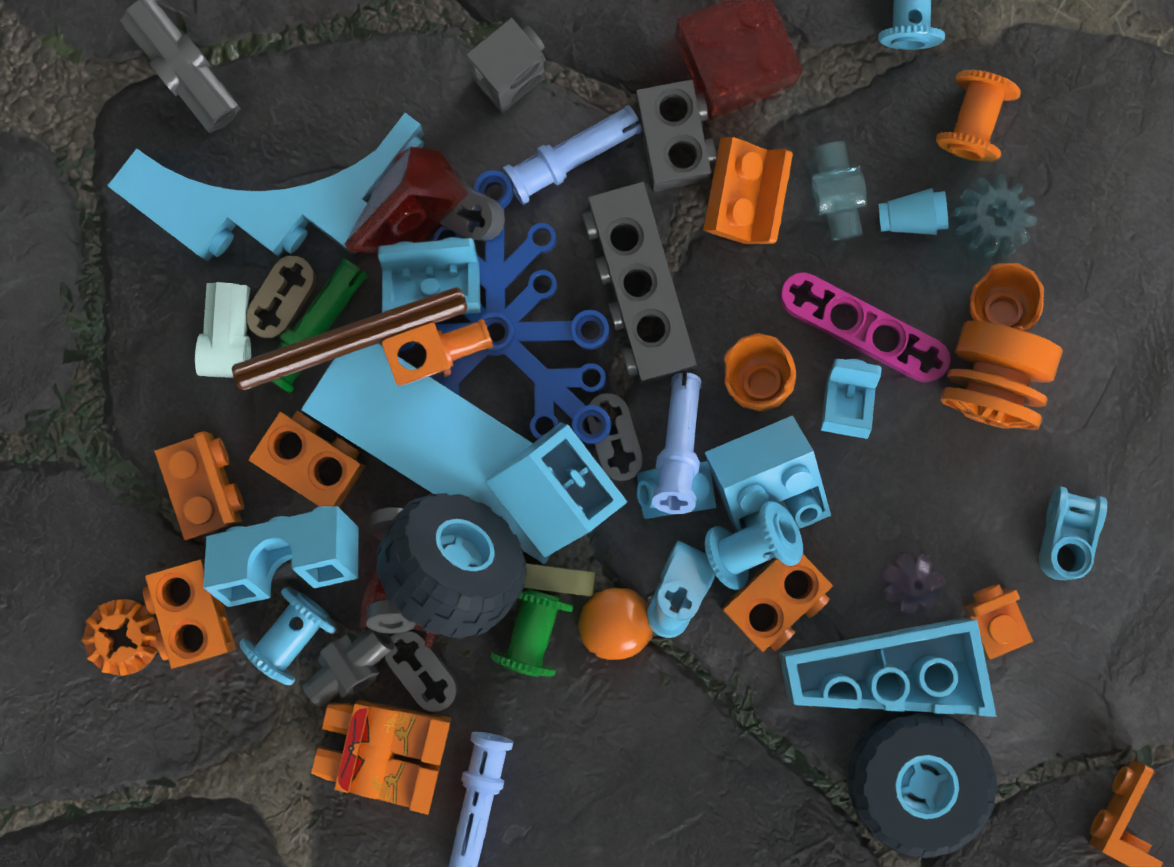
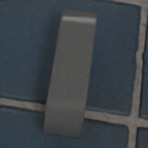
(468, 226)
(626, 434)
(411, 676)

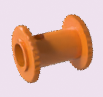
(978, 115)

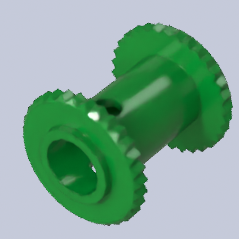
(532, 633)

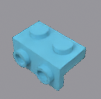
(428, 268)

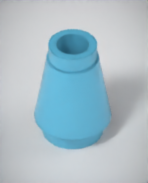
(915, 213)

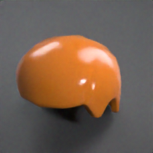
(1008, 297)
(759, 372)
(615, 624)

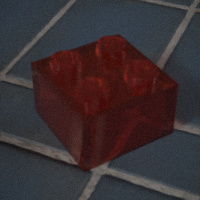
(737, 53)

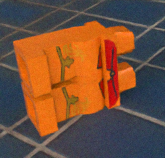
(369, 758)

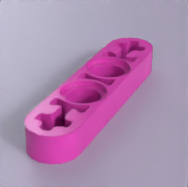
(861, 334)

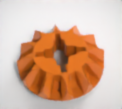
(141, 630)

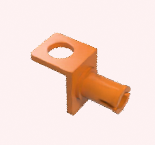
(439, 347)

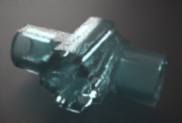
(838, 190)

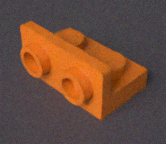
(747, 192)
(200, 485)

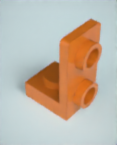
(1111, 823)

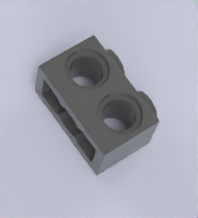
(508, 64)
(663, 137)

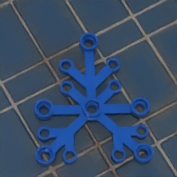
(495, 277)

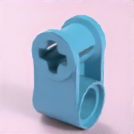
(1073, 530)
(683, 586)

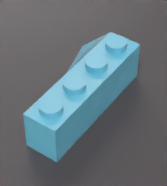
(906, 669)

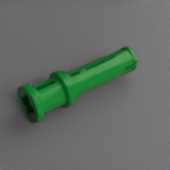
(322, 312)

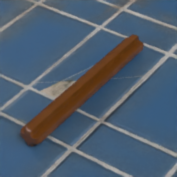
(348, 338)

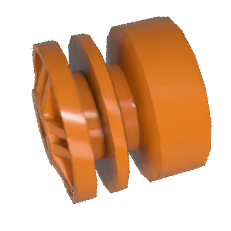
(1001, 375)

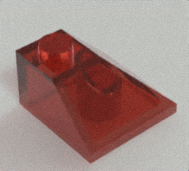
(407, 201)

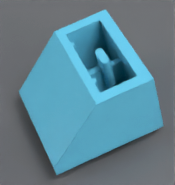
(767, 467)
(556, 490)

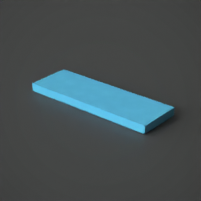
(418, 429)

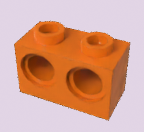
(303, 470)
(769, 588)
(173, 618)

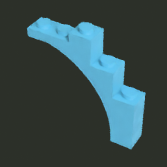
(207, 214)

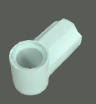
(224, 330)

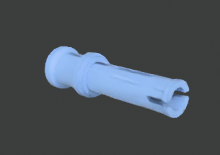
(553, 163)
(678, 461)
(481, 784)

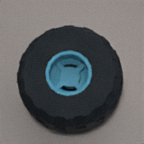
(451, 565)
(921, 783)

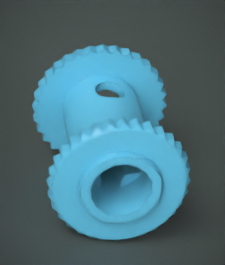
(911, 35)
(771, 537)
(284, 639)

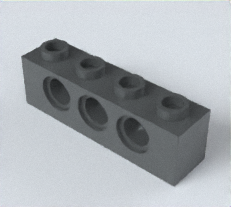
(631, 210)

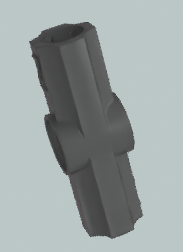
(180, 64)

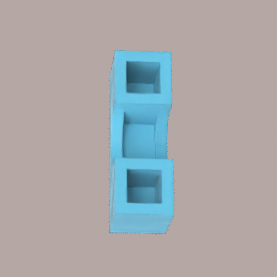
(245, 558)

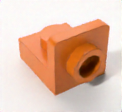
(998, 620)

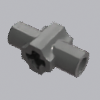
(347, 666)

